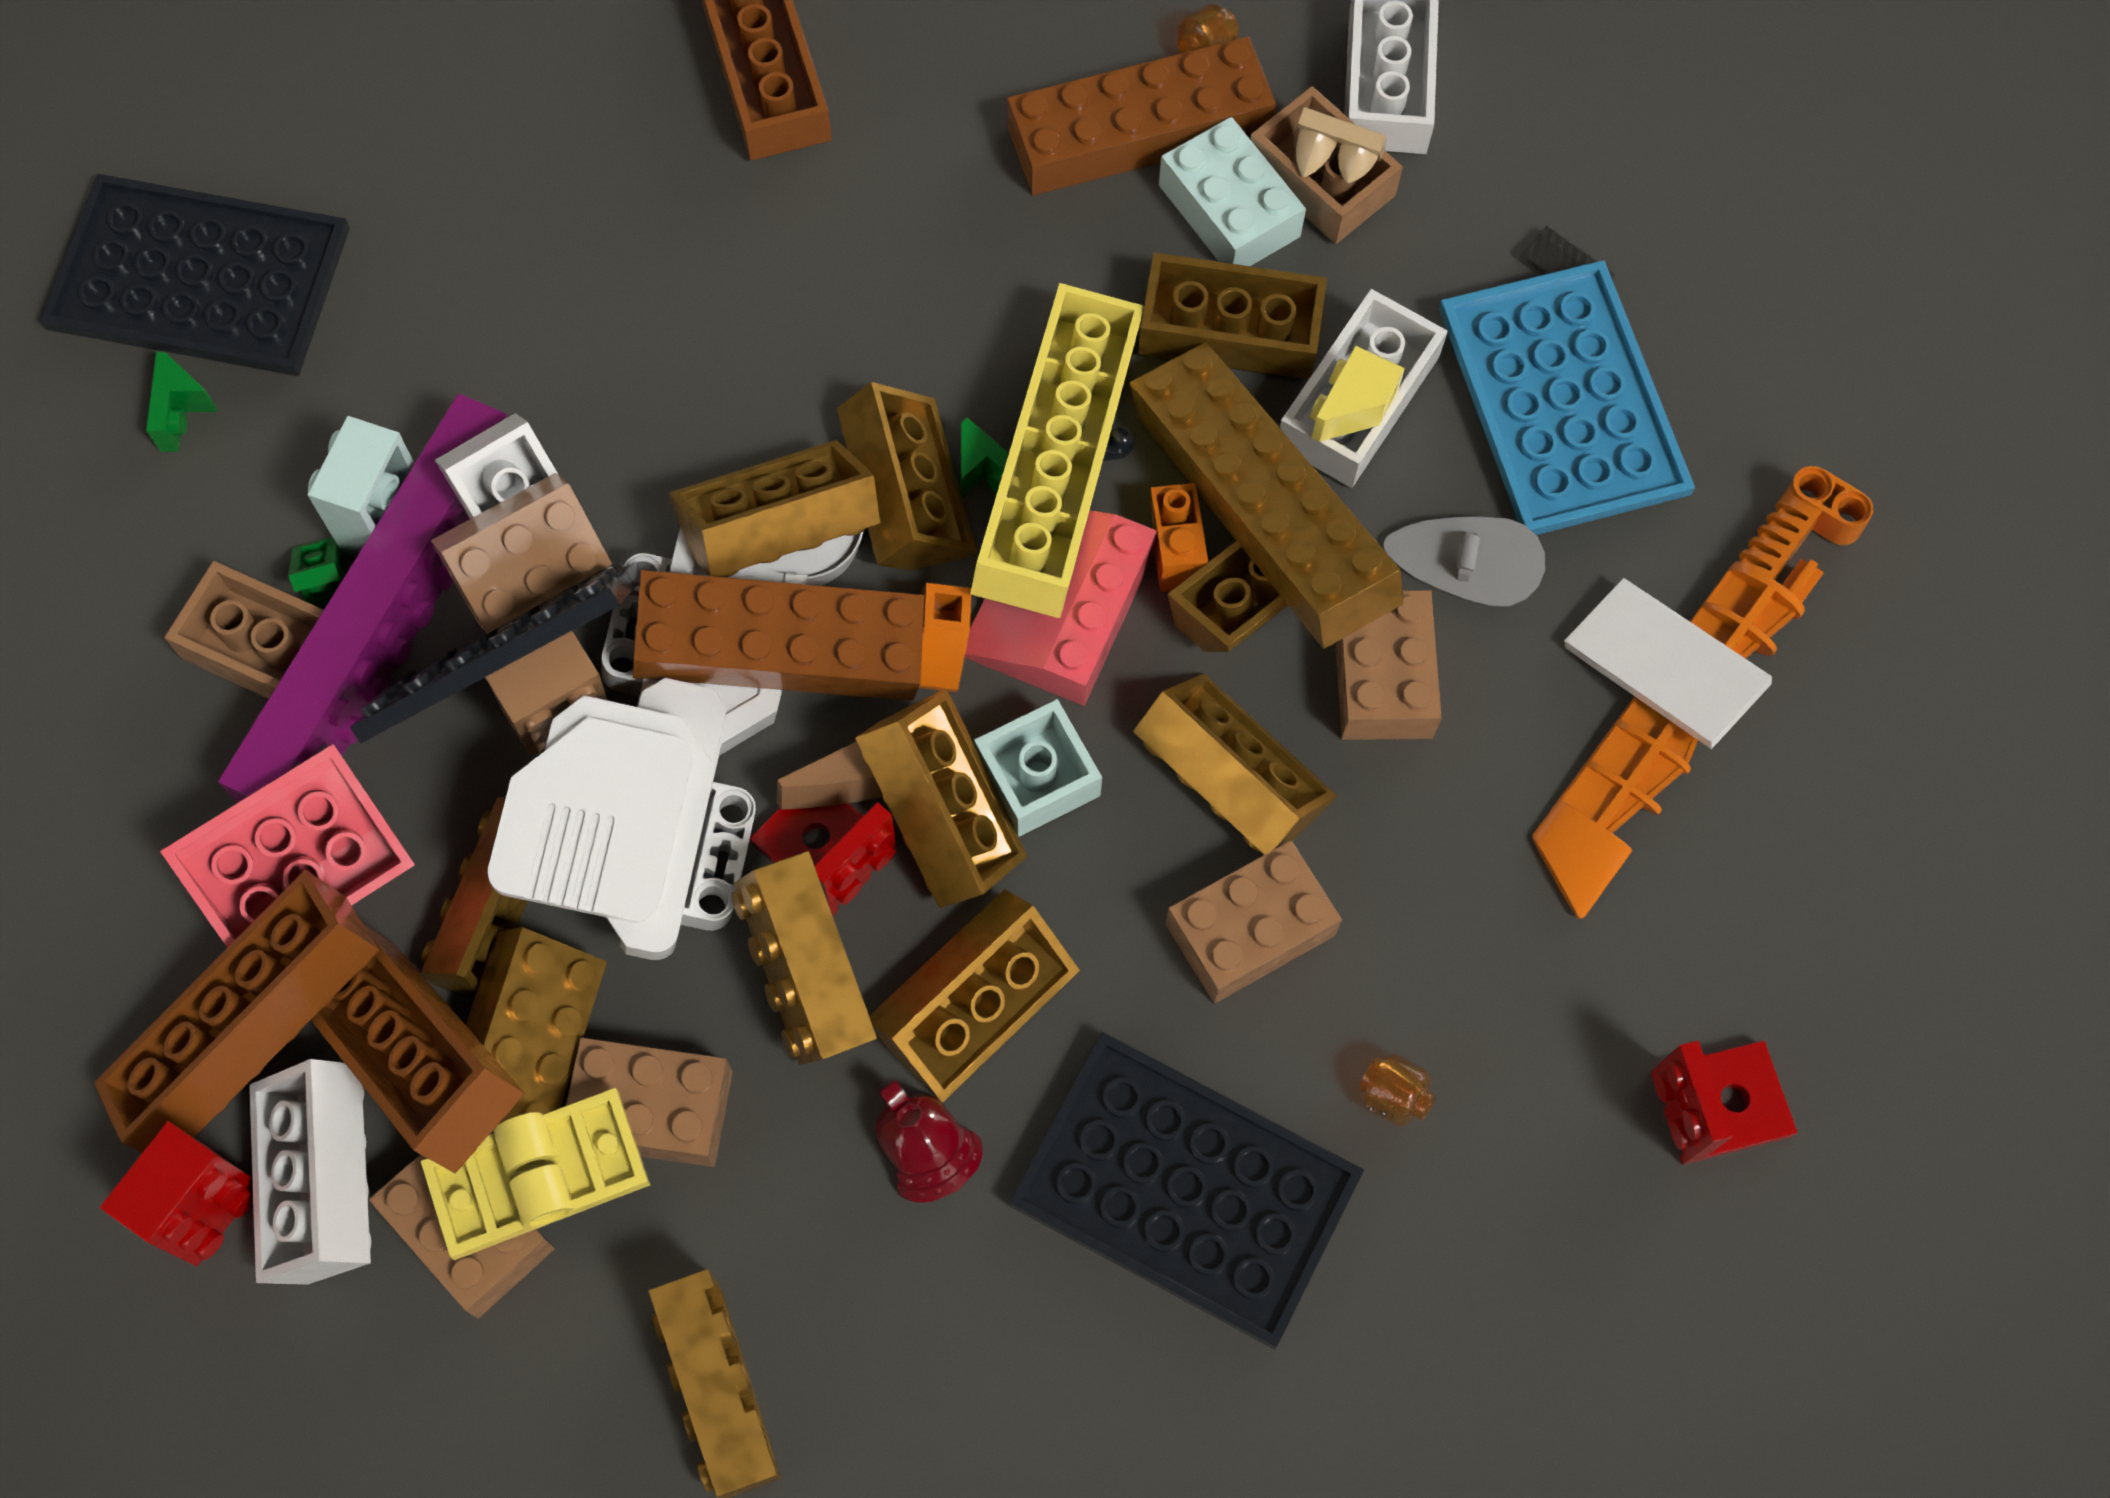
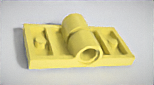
(537, 1173)

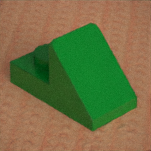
(171, 397)
(979, 458)
(317, 570)

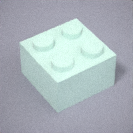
(1039, 767)

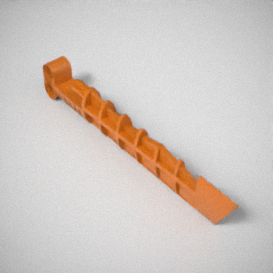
(1649, 751)

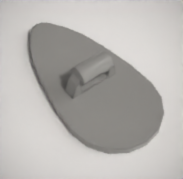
(1471, 558)

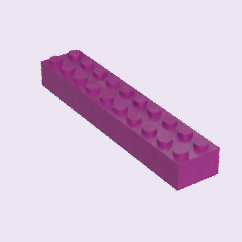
(367, 620)

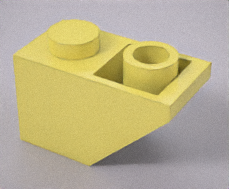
(1359, 396)

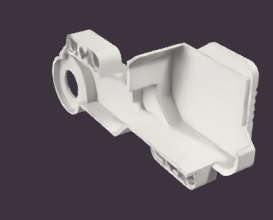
(625, 795)

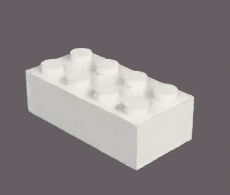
(1393, 70)
(1387, 332)
(496, 466)
(309, 1174)

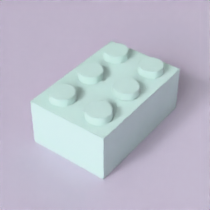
(1231, 195)
(358, 481)

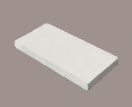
(1668, 663)

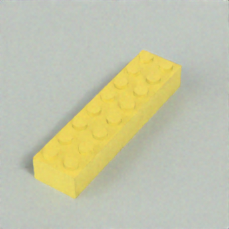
(1057, 452)

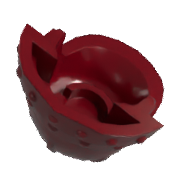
(925, 1145)

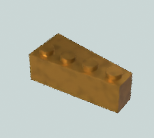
(714, 1385)

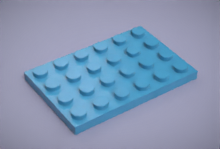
(1565, 398)

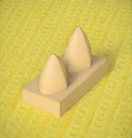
(1320, 136)

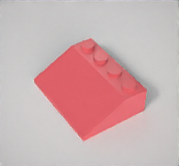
(1069, 650)
(299, 822)

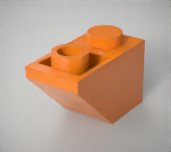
(1180, 534)
(944, 635)

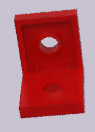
(853, 851)
(1694, 1109)

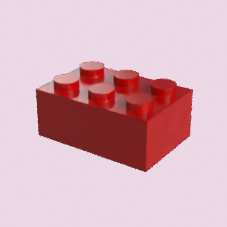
(180, 1196)

